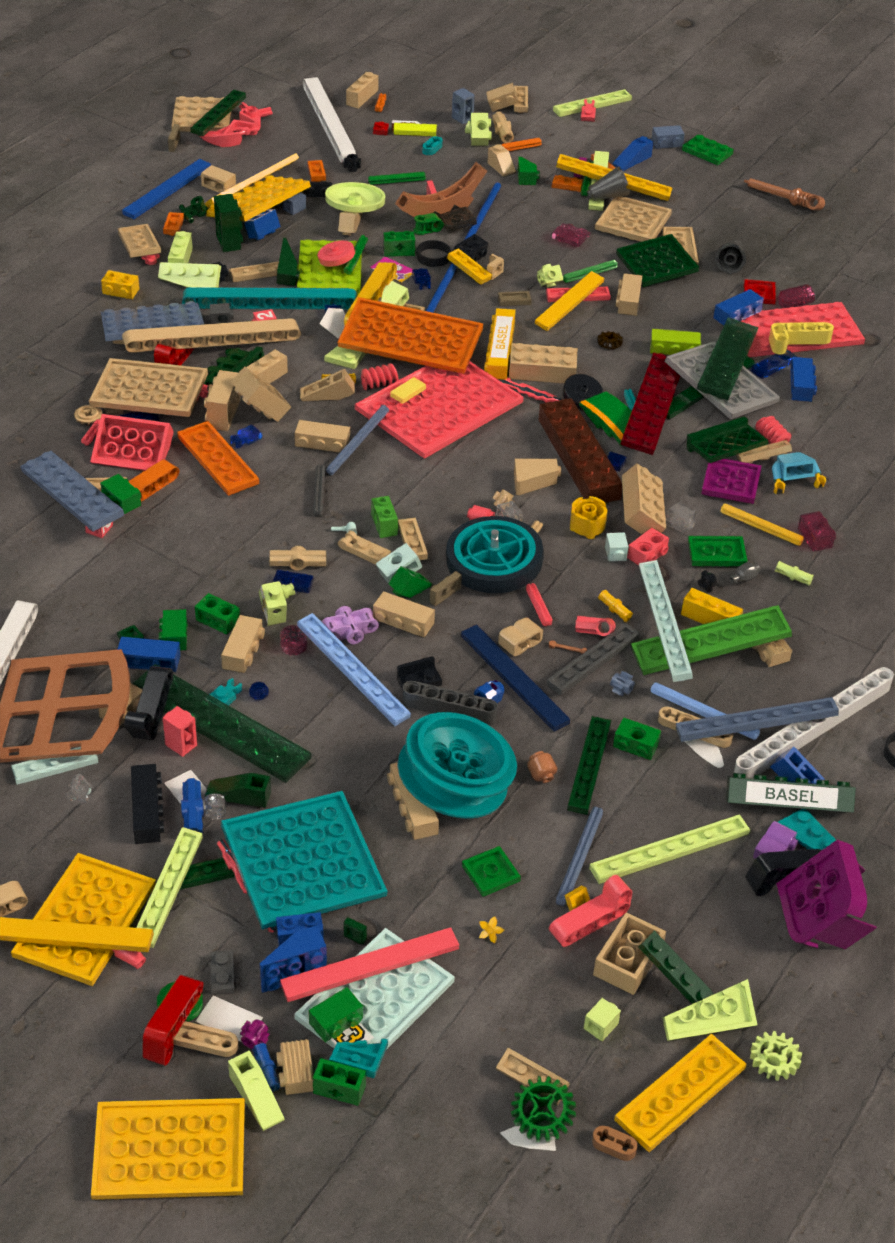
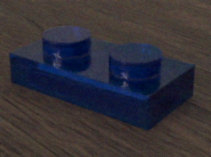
(300, 581)

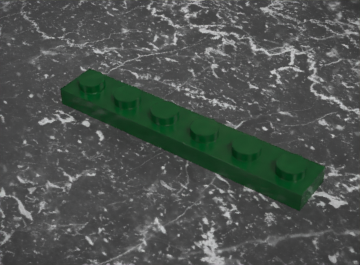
(218, 112)
(589, 765)

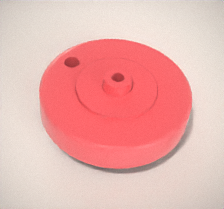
(336, 253)

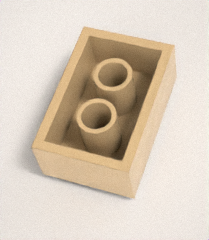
(260, 394)
(222, 401)
(621, 959)

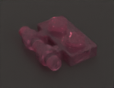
(570, 234)

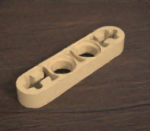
(674, 714)

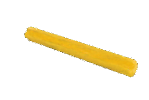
(762, 524)

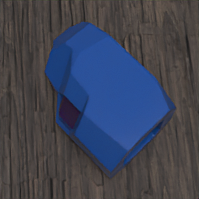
(491, 690)

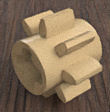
(502, 497)

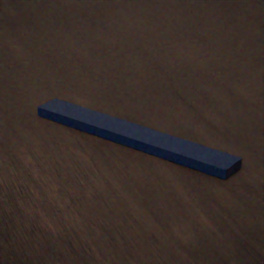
(515, 678)

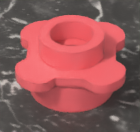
(150, 259)

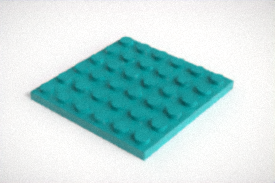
(303, 858)

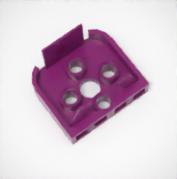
(823, 910)

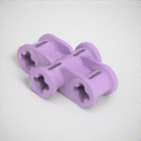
(351, 624)

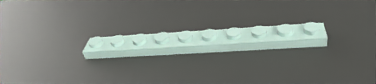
(665, 621)

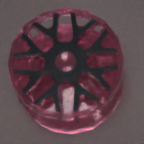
(293, 640)

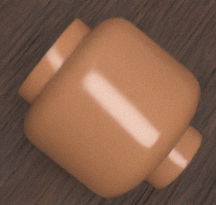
(542, 767)

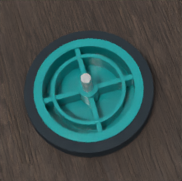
(495, 554)

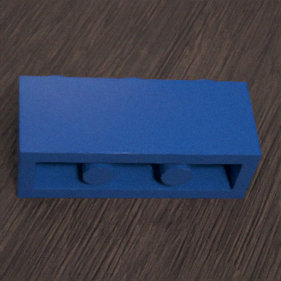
(739, 307)
(803, 379)
(147, 652)

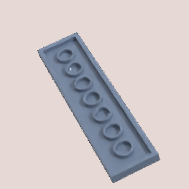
(72, 490)

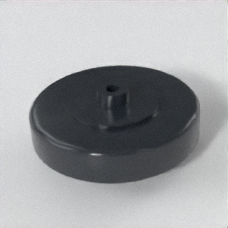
(580, 388)

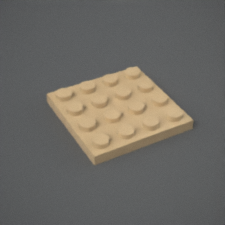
(190, 110)
(633, 219)

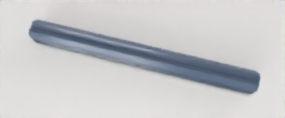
(357, 440)
(579, 855)

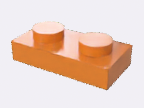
(316, 171)
(567, 183)
(173, 223)

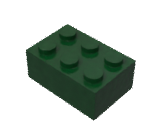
(228, 222)

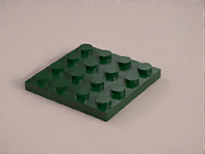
(657, 260)

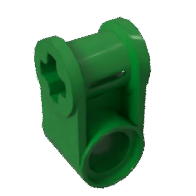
(428, 223)

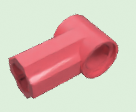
(593, 625)

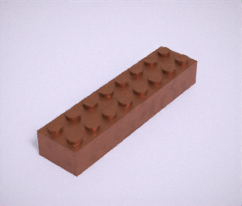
(580, 451)

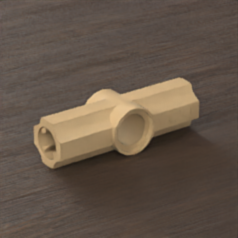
(502, 127)
(298, 558)

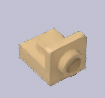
(495, 266)

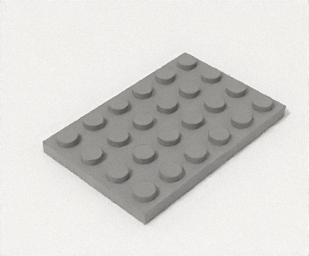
(747, 395)

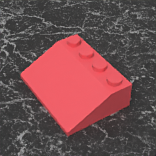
(131, 442)

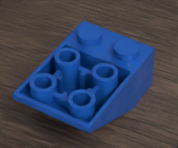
(298, 954)

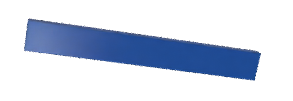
(165, 189)

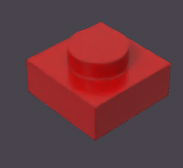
(381, 128)

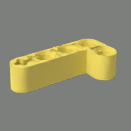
(799, 333)

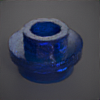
(258, 691)

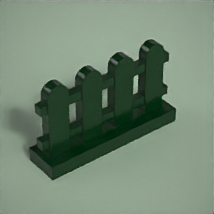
(244, 359)

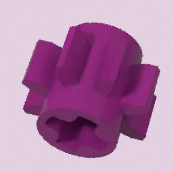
(254, 1033)

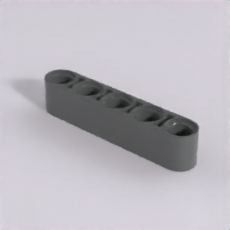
(438, 699)

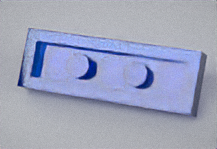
(772, 364)

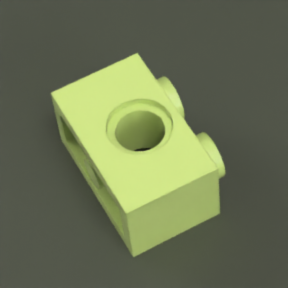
(477, 122)

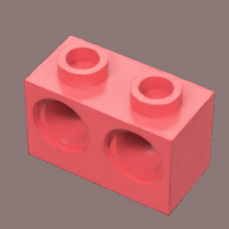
(648, 547)

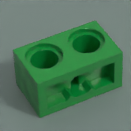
(217, 613)

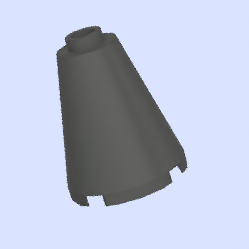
(609, 186)
(731, 257)

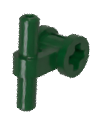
(194, 209)

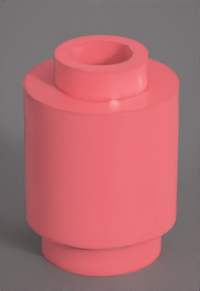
(478, 511)

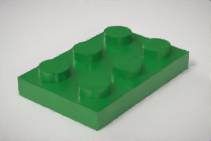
(707, 149)
(717, 550)

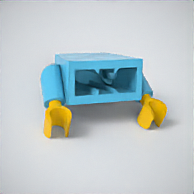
(795, 466)

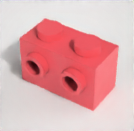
(180, 731)

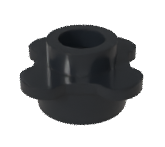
(707, 581)

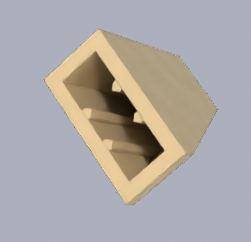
(535, 474)

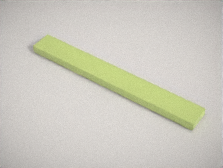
(669, 848)

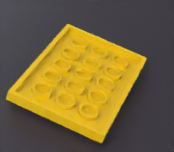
(265, 195)
(87, 895)
(169, 1148)

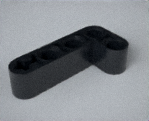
(147, 718)
(775, 866)

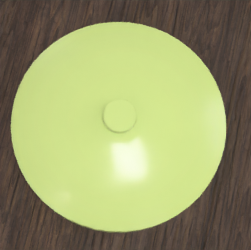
(355, 197)

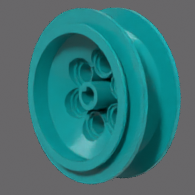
(457, 765)

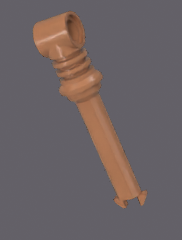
(796, 196)

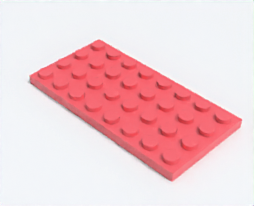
(844, 332)

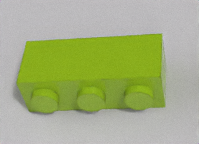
(672, 341)

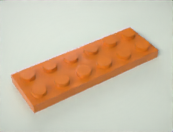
(218, 458)

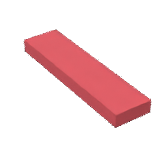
(598, 294)

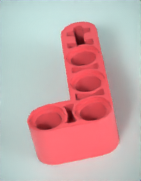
(593, 914)

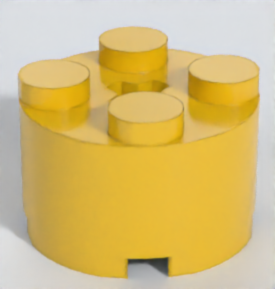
(588, 517)

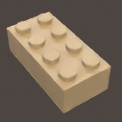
(542, 363)
(643, 500)

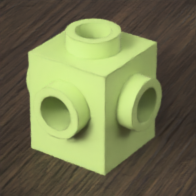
(549, 275)

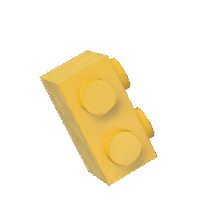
(120, 284)

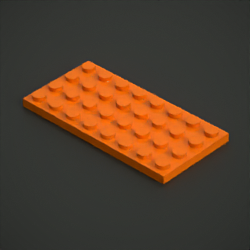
(410, 335)

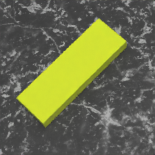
(415, 129)

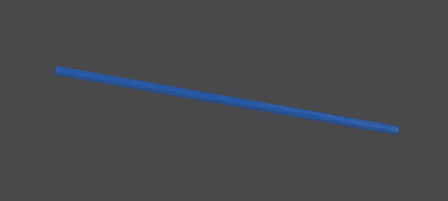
(473, 230)

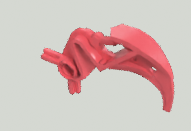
(247, 125)

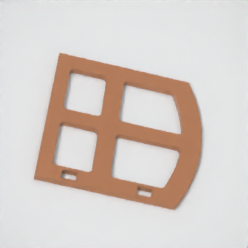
(52, 704)

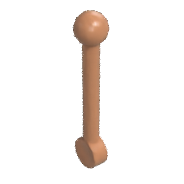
(552, 644)

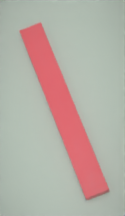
(369, 964)

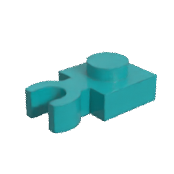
(228, 693)

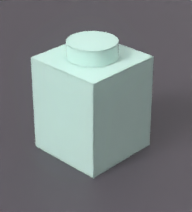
(616, 547)

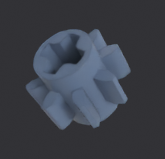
(622, 683)

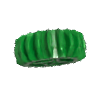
(556, 1124)

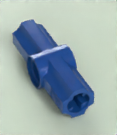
(192, 805)

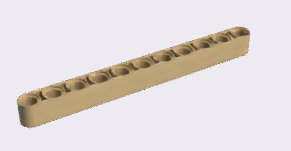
(211, 335)

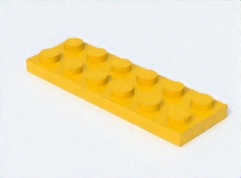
(680, 1092)

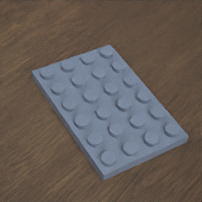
(144, 317)

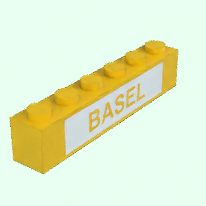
(500, 343)

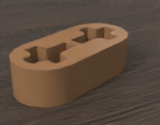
(614, 1143)

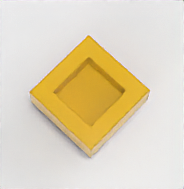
(577, 897)

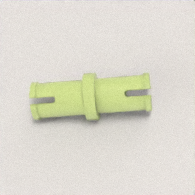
(794, 573)

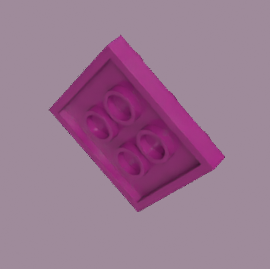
(732, 480)

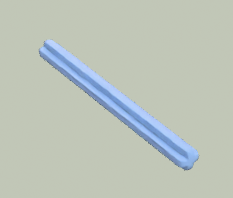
(693, 705)

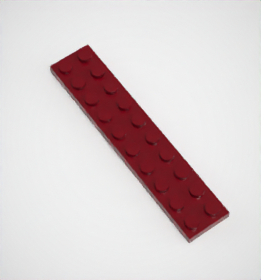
(651, 406)

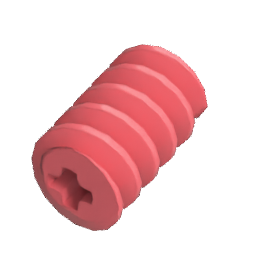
(378, 375)
(772, 430)

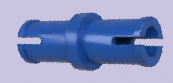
(267, 1065)

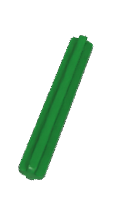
(396, 178)
(586, 183)
(350, 265)
(599, 268)

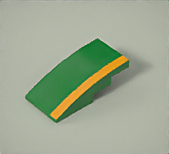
(607, 413)

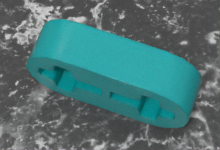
(432, 145)

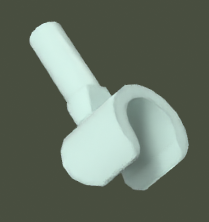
(350, 526)

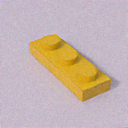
(469, 266)

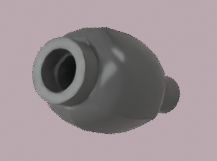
(745, 573)

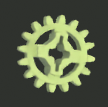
(776, 1055)

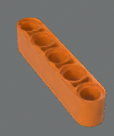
(155, 478)

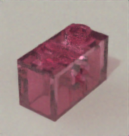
(816, 531)

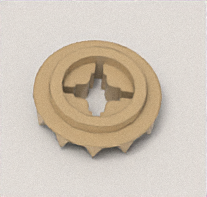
(84, 413)

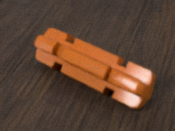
(380, 102)

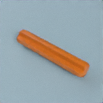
(512, 146)

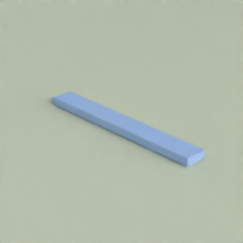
(354, 669)

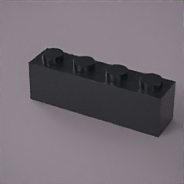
(146, 804)

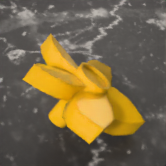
(490, 929)

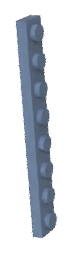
(757, 719)

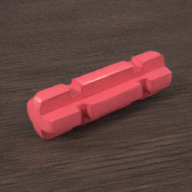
(91, 433)

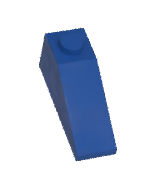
(635, 153)
(795, 765)

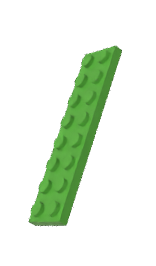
(716, 638)

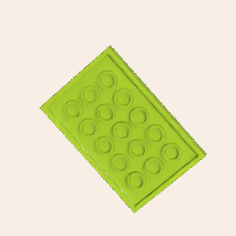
(319, 276)

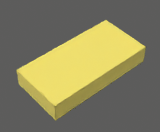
(408, 390)

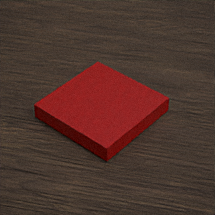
(763, 288)

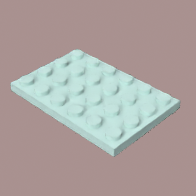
(389, 999)

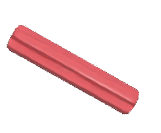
(539, 604)

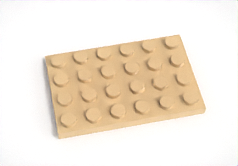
(149, 387)

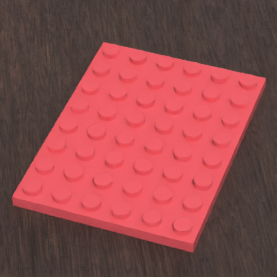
(444, 410)

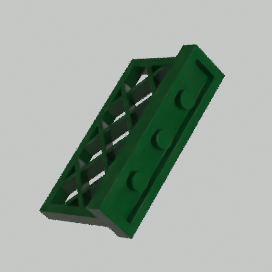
(711, 436)

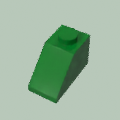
(527, 172)
(408, 583)

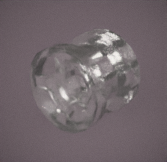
(215, 806)

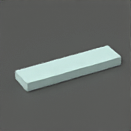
(42, 768)

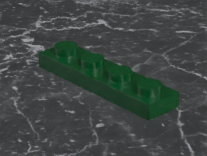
(674, 968)

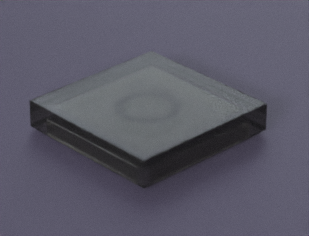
(457, 219)

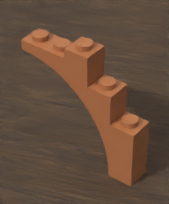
(443, 201)

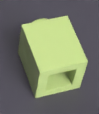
(602, 1019)

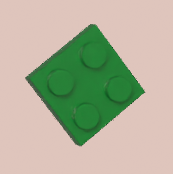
(491, 871)

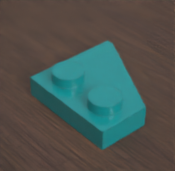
(360, 1055)

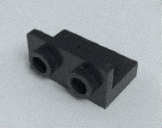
(317, 189)
(473, 247)
(419, 671)

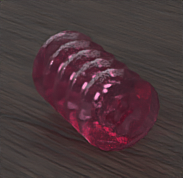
(796, 296)

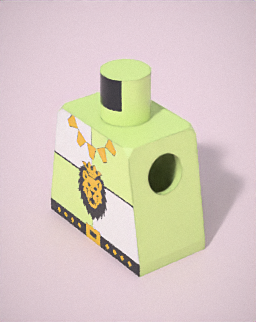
(273, 599)

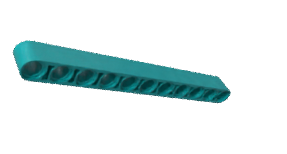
(296, 297)

